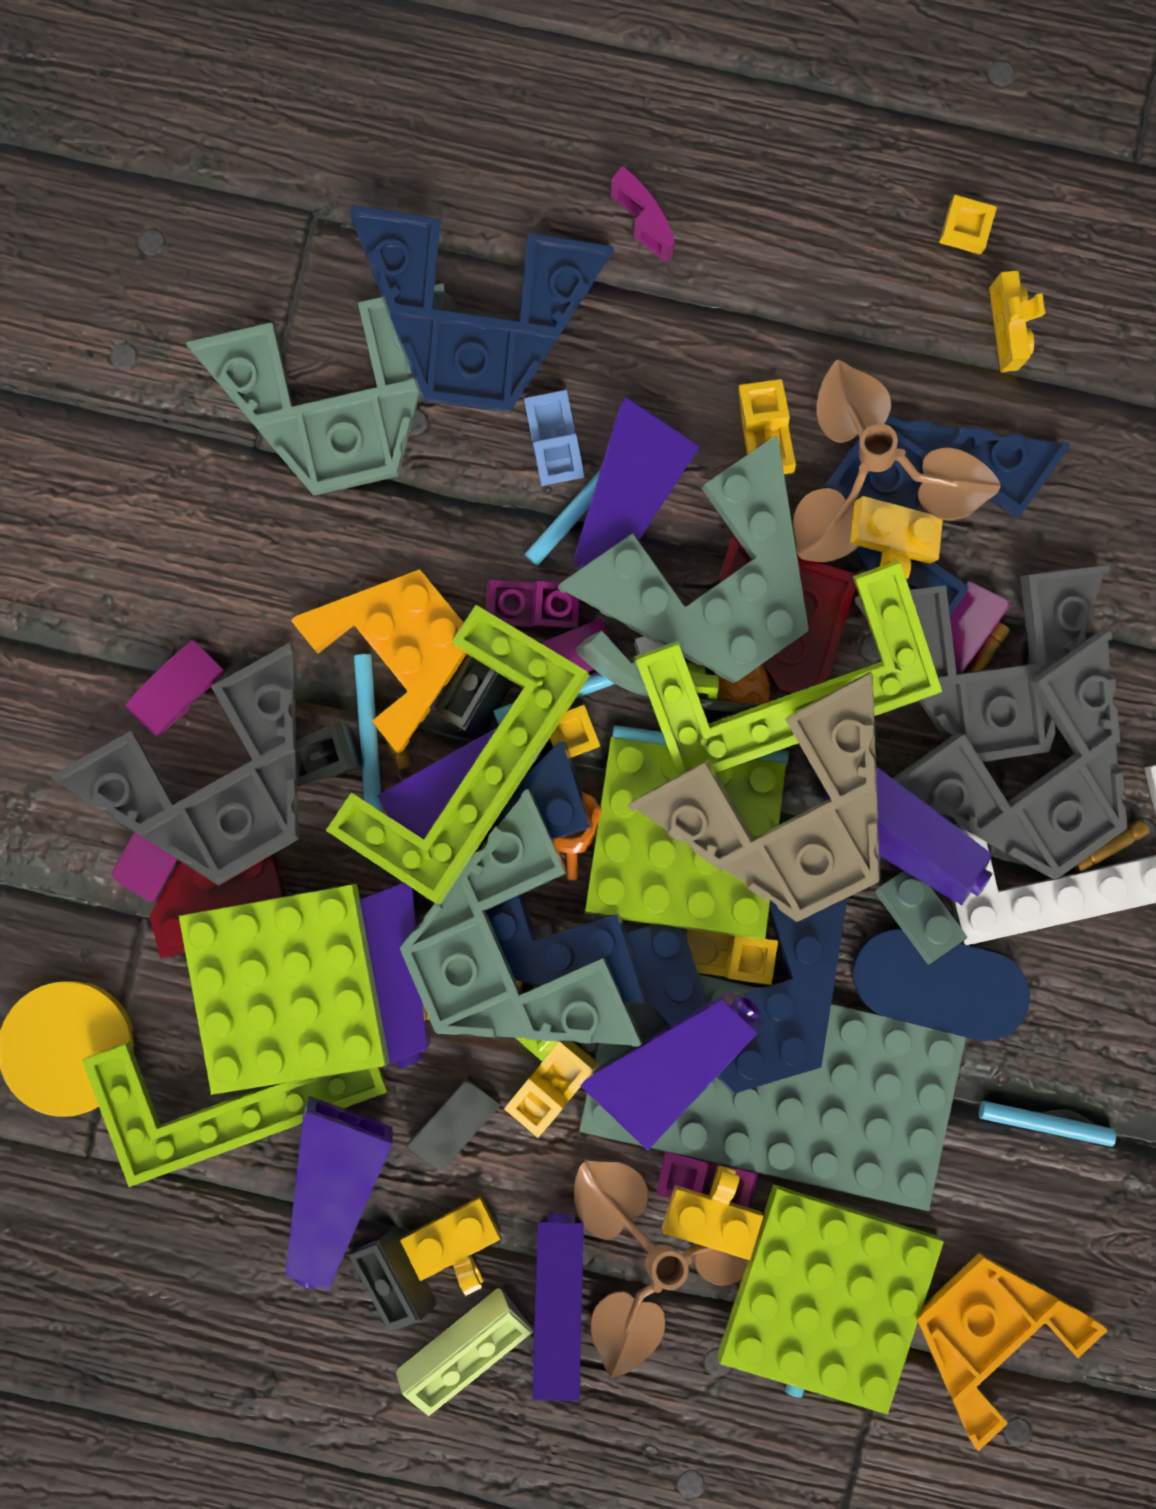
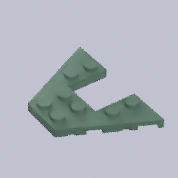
(330, 440)
(741, 617)
(465, 971)

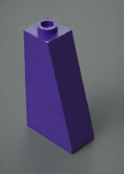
(633, 481)
(423, 796)
(927, 843)
(388, 923)
(669, 1071)
(334, 1180)
(558, 1309)

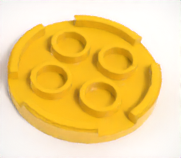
(50, 1037)

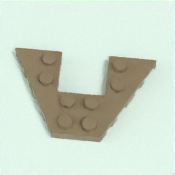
(815, 854)

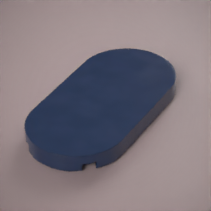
(959, 993)

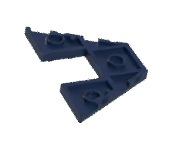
(468, 356)
(1016, 461)
(551, 957)
(792, 1010)

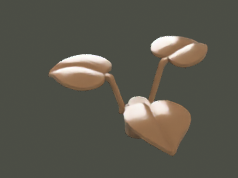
(859, 405)
(625, 1327)

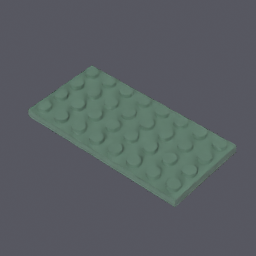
(855, 1126)

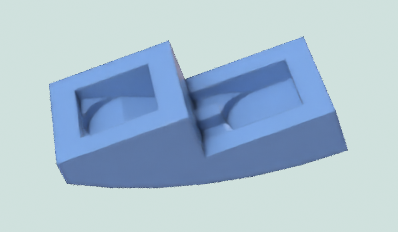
(554, 437)

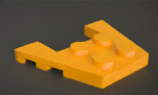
(409, 631)
(981, 1322)

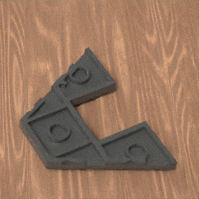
(1000, 706)
(1066, 810)
(230, 820)

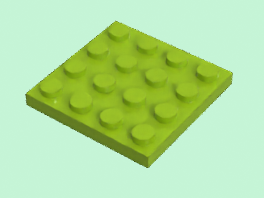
(660, 879)
(284, 989)
(830, 1299)

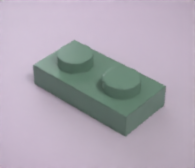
(921, 916)

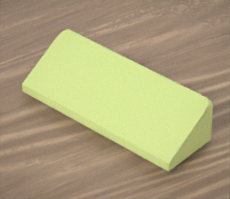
(462, 1352)

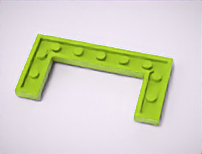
(898, 680)
(437, 861)
(155, 1149)

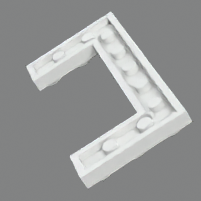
(1058, 900)

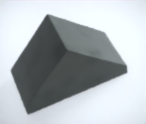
(326, 754)

